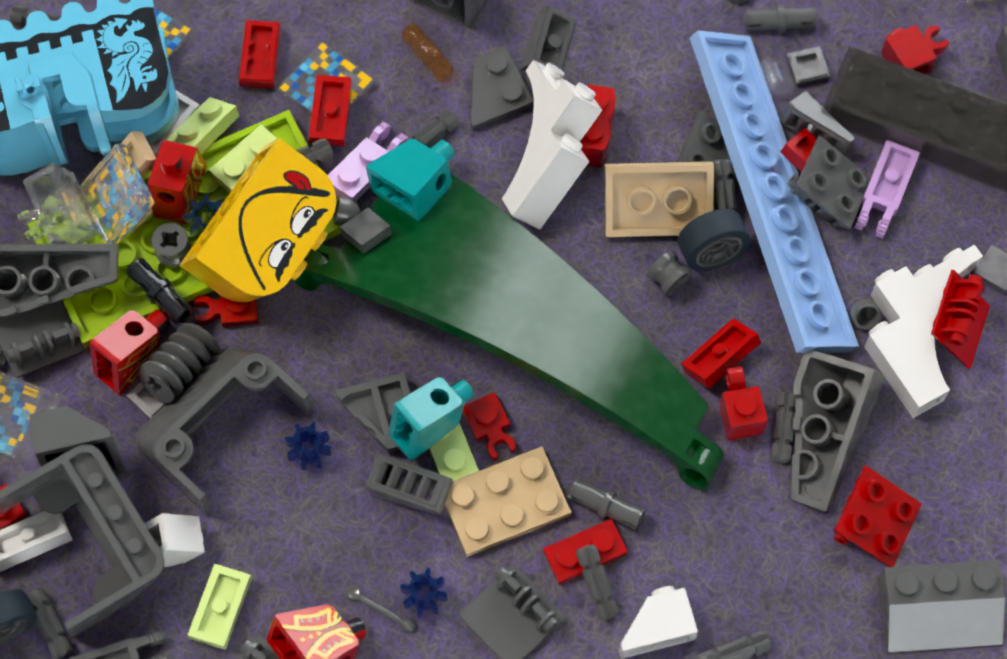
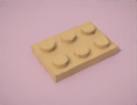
(656, 197)
(505, 501)

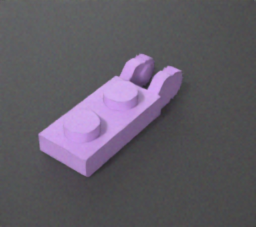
(350, 175)
(888, 184)

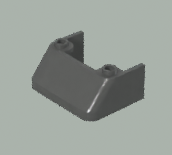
(165, 436)
(88, 482)

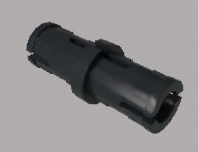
(159, 291)

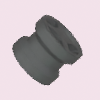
(170, 253)
(669, 273)

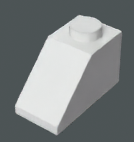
(177, 537)
(661, 623)

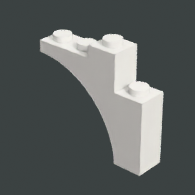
(554, 146)
(905, 346)

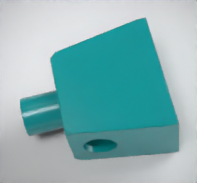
(412, 176)
(428, 415)

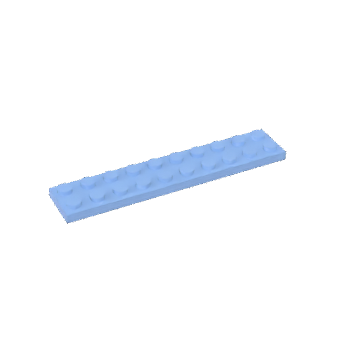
(780, 219)

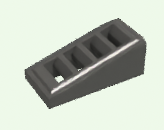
(809, 114)
(387, 475)

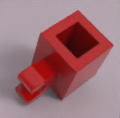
(913, 49)
(741, 407)

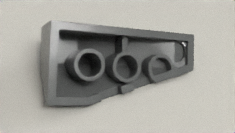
(51, 272)
(830, 417)

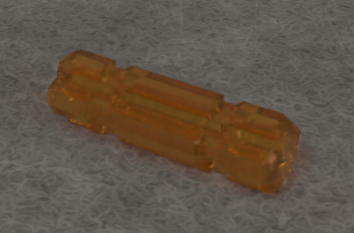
(427, 52)

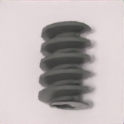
(177, 361)

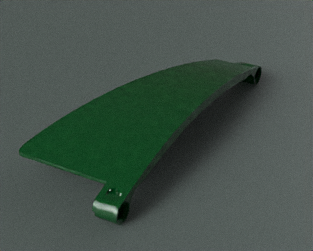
(514, 296)

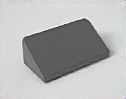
(549, 38)

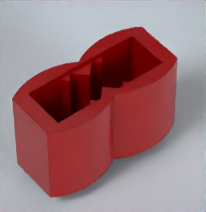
(597, 138)

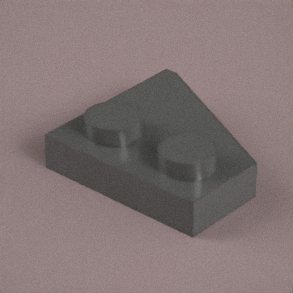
(497, 89)
(373, 405)

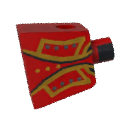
(178, 174)
(126, 347)
(315, 634)

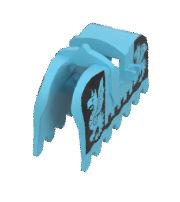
(87, 69)

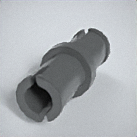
(780, 19)
(606, 504)

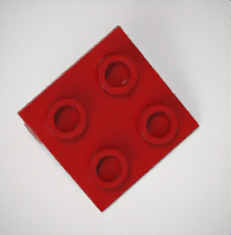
(961, 317)
(877, 517)

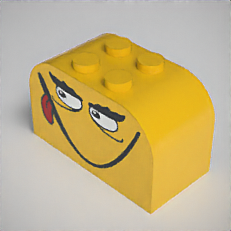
(264, 226)

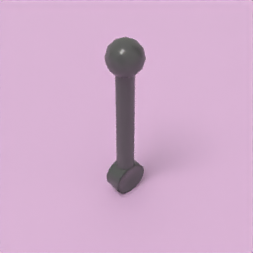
(354, 593)

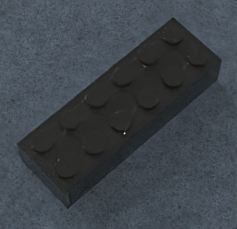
(921, 113)

